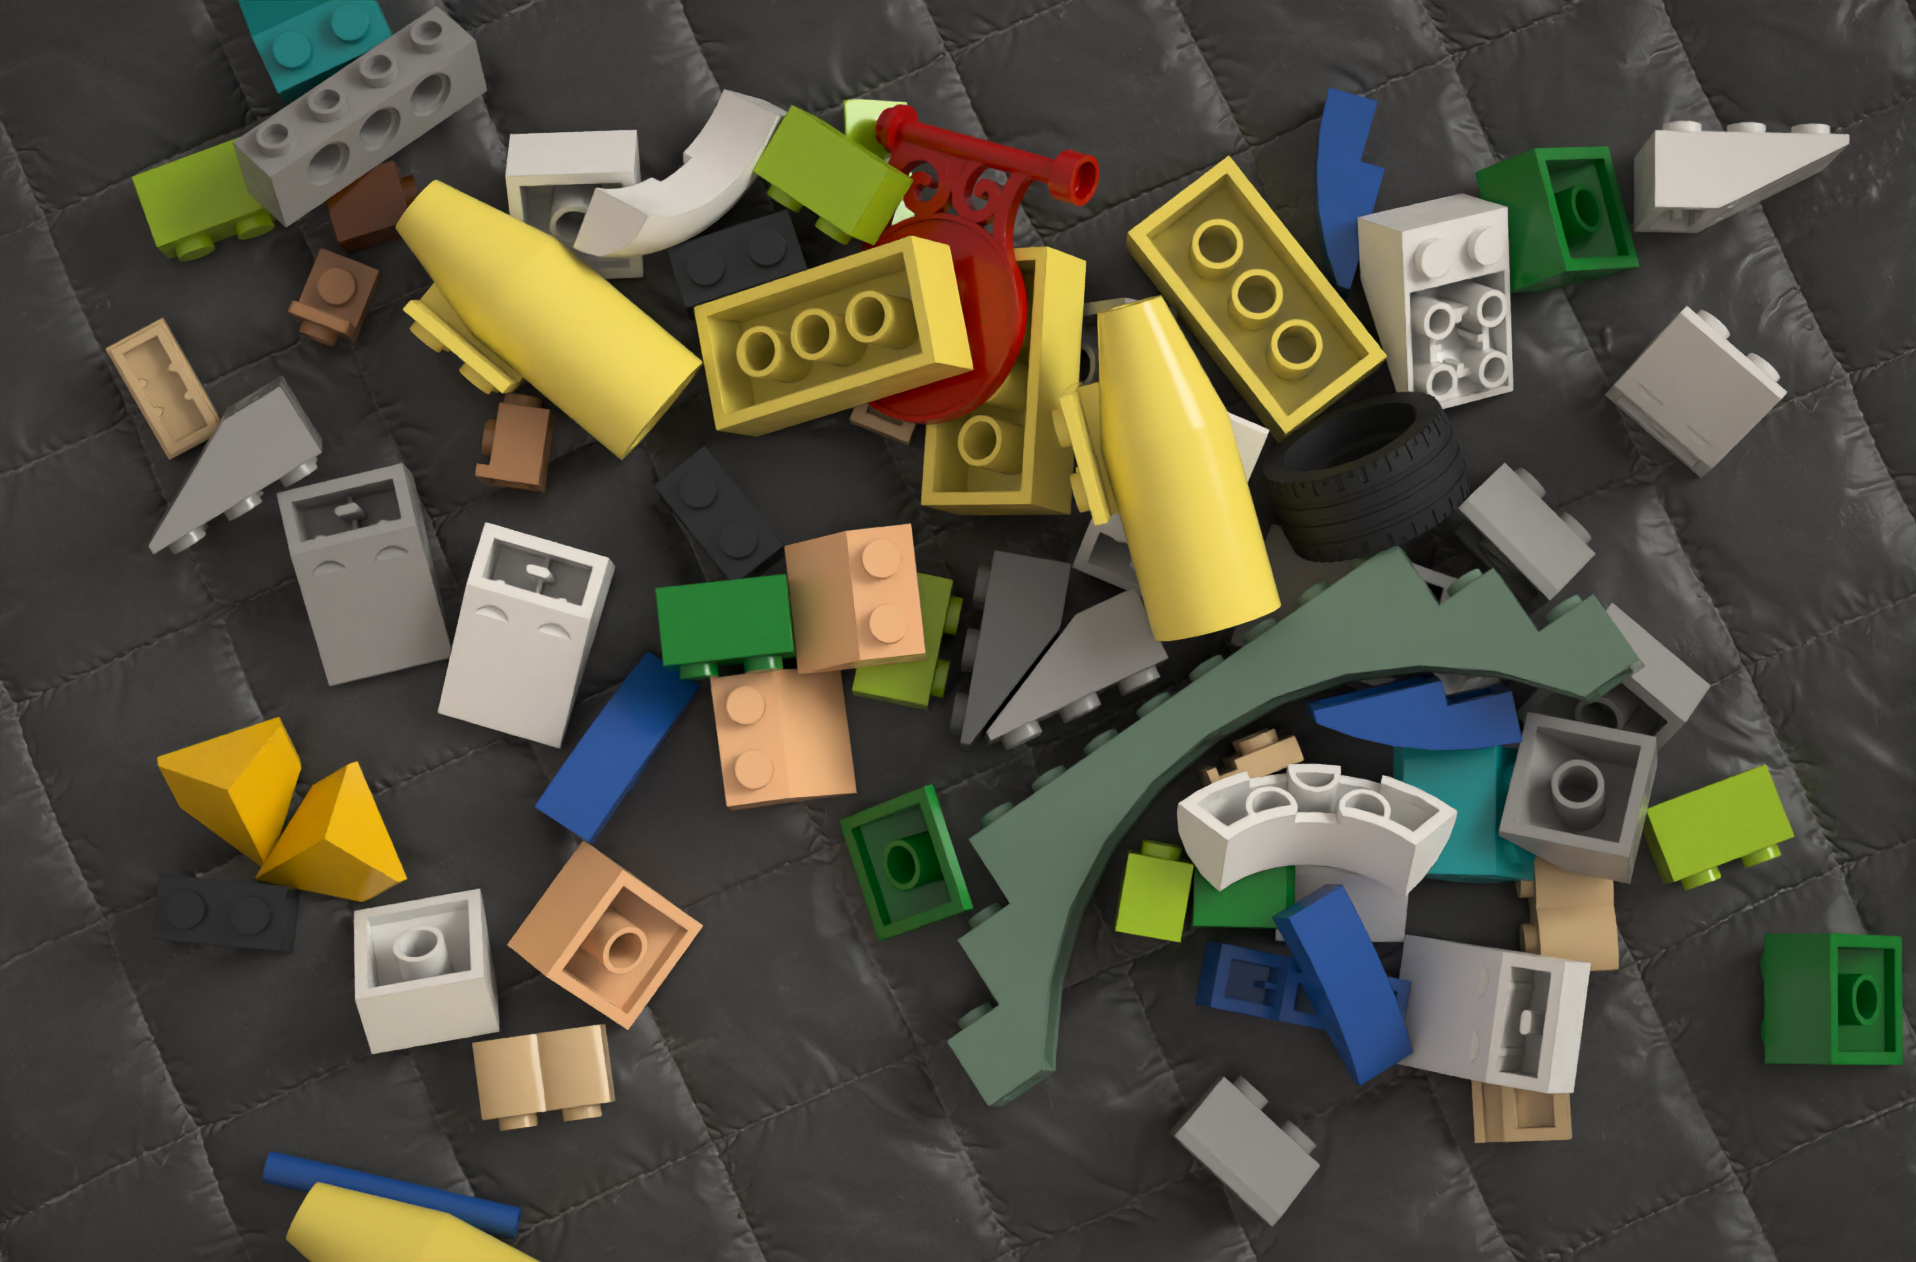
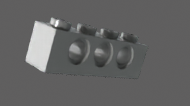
(360, 116)

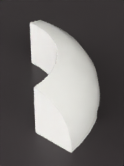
(710, 182)
(1314, 819)

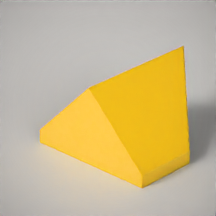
(238, 785)
(336, 842)

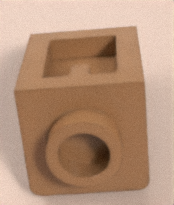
(335, 298)

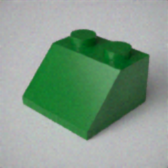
(1561, 216)
(726, 626)
(1832, 999)

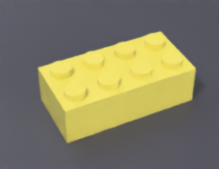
(1254, 299)
(833, 337)
(1007, 449)

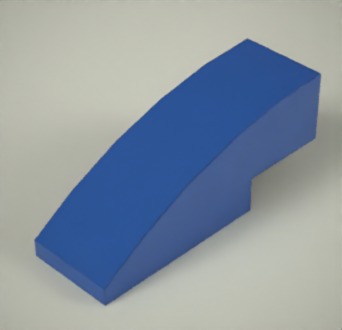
(1343, 183)
(1421, 716)
(617, 748)
(1345, 981)
(1264, 986)

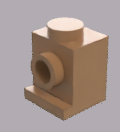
(518, 445)

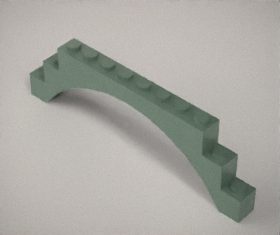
(1063, 836)

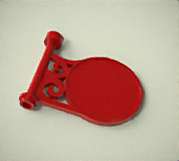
(983, 260)

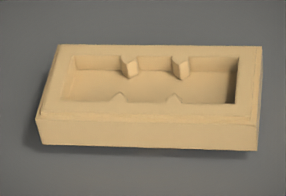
(165, 387)

